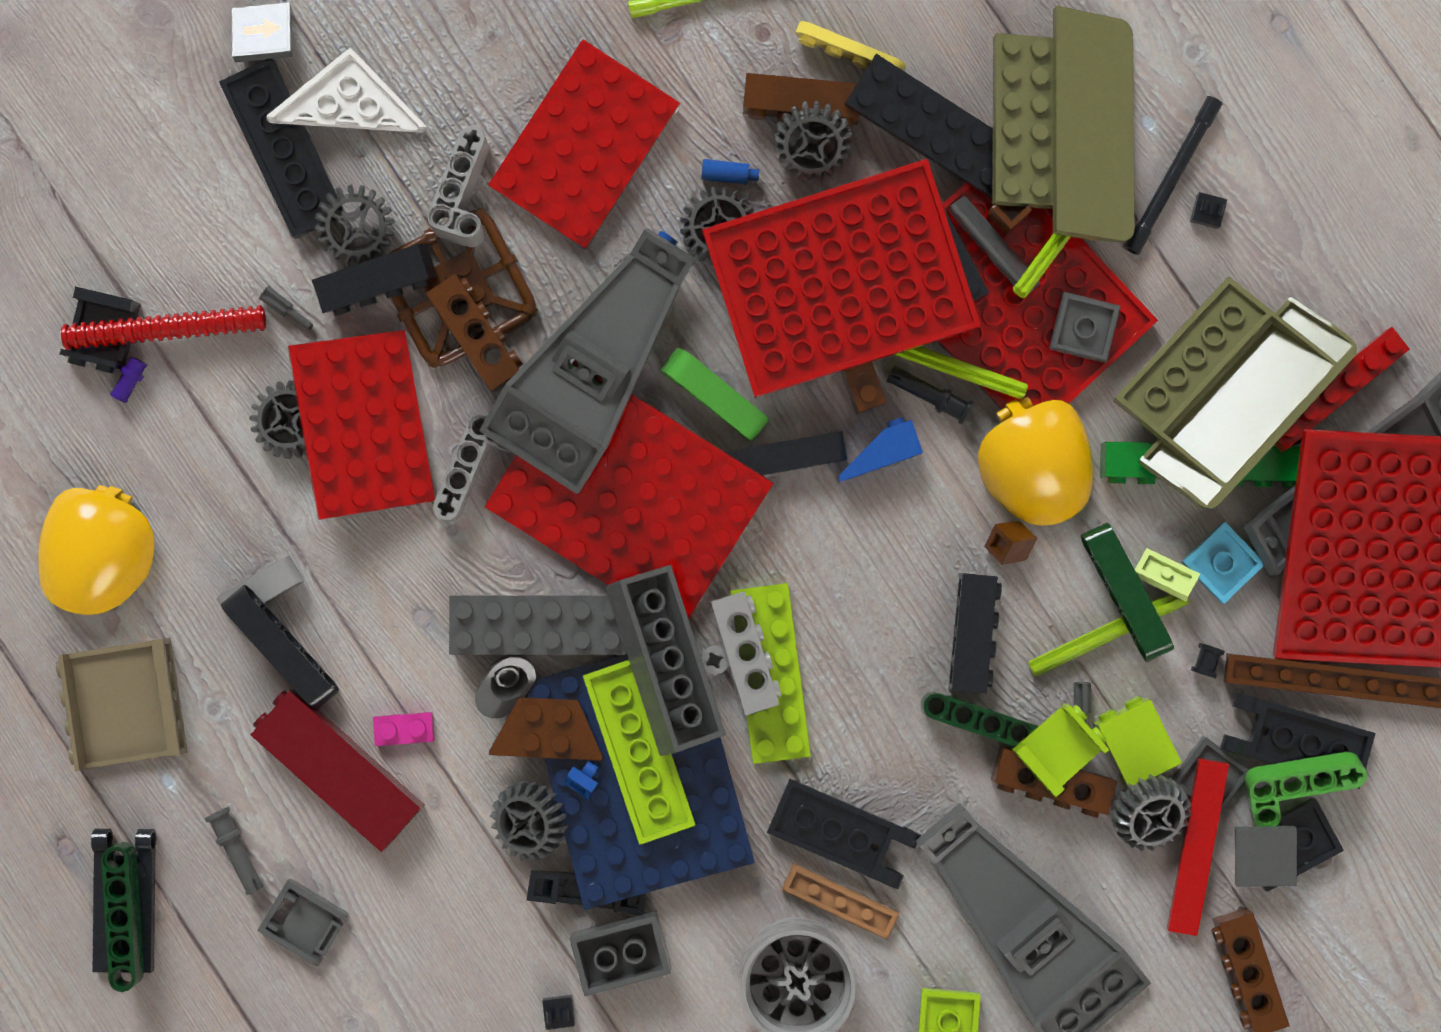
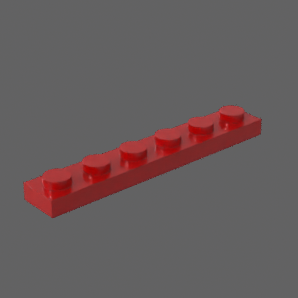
(1358, 373)

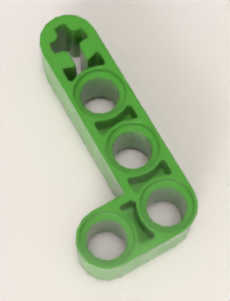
(714, 393)
(1304, 784)

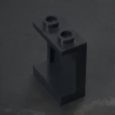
(98, 307)

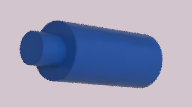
(728, 172)

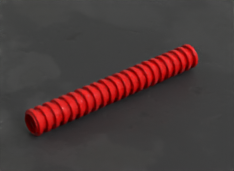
(164, 327)

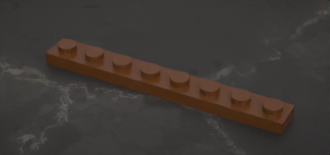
(1332, 680)

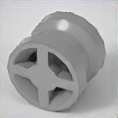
(714, 656)

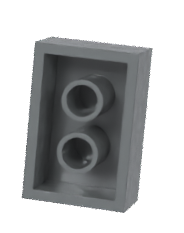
(620, 953)

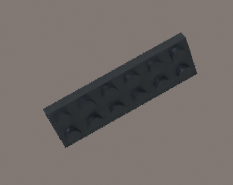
(925, 122)
(281, 150)

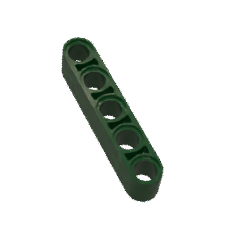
(1127, 592)
(976, 720)
(116, 929)

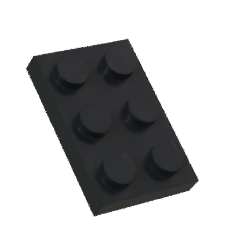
(1314, 836)

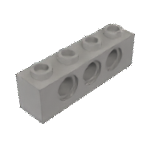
(749, 699)

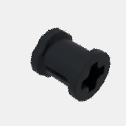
(1207, 660)

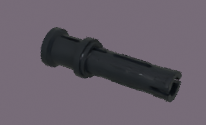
(942, 400)

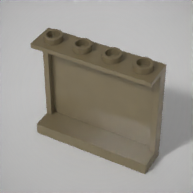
(121, 704)

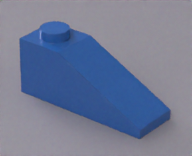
(889, 447)

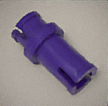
(130, 376)

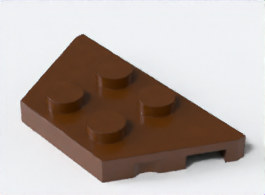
(547, 731)

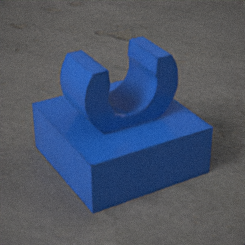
(582, 780)

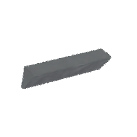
(989, 240)

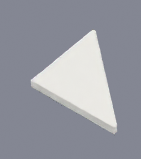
(347, 97)

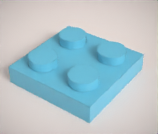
(1223, 562)

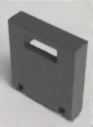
(309, 924)

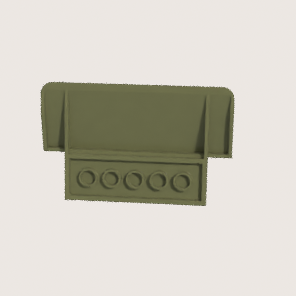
(1067, 124)
(1230, 389)

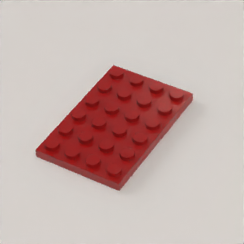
(584, 144)
(361, 424)

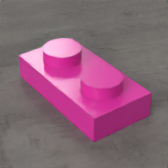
(403, 728)

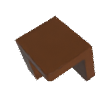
(1007, 216)
(1010, 542)

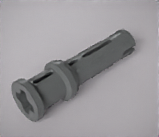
(229, 838)

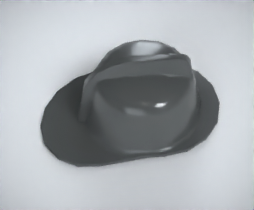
(503, 685)

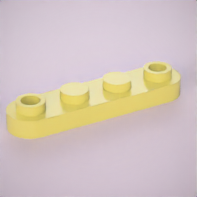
(838, 46)

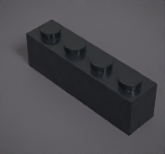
(375, 278)
(973, 633)

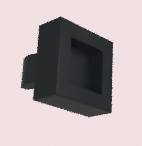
(1208, 210)
(558, 1012)

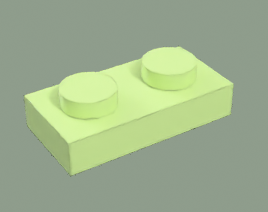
(1166, 574)

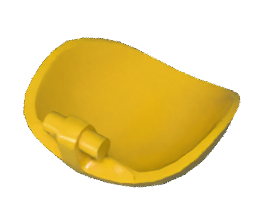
(1038, 461)
(93, 550)

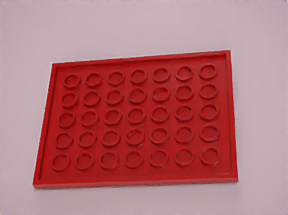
(841, 278)
(1019, 330)
(647, 505)
(1364, 551)

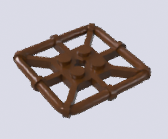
(466, 266)

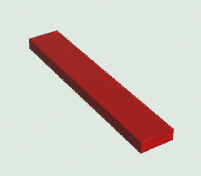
(1197, 847)

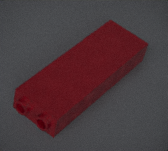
(336, 769)

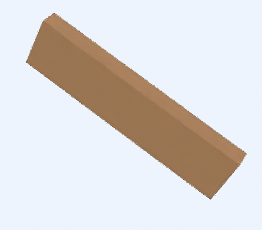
(840, 901)

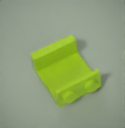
(1137, 740)
(1060, 747)

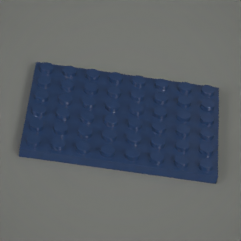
(600, 831)

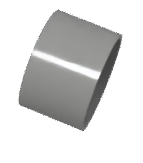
(836, 1003)

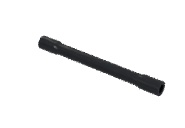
(1202, 122)

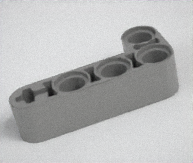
(464, 183)
(469, 469)

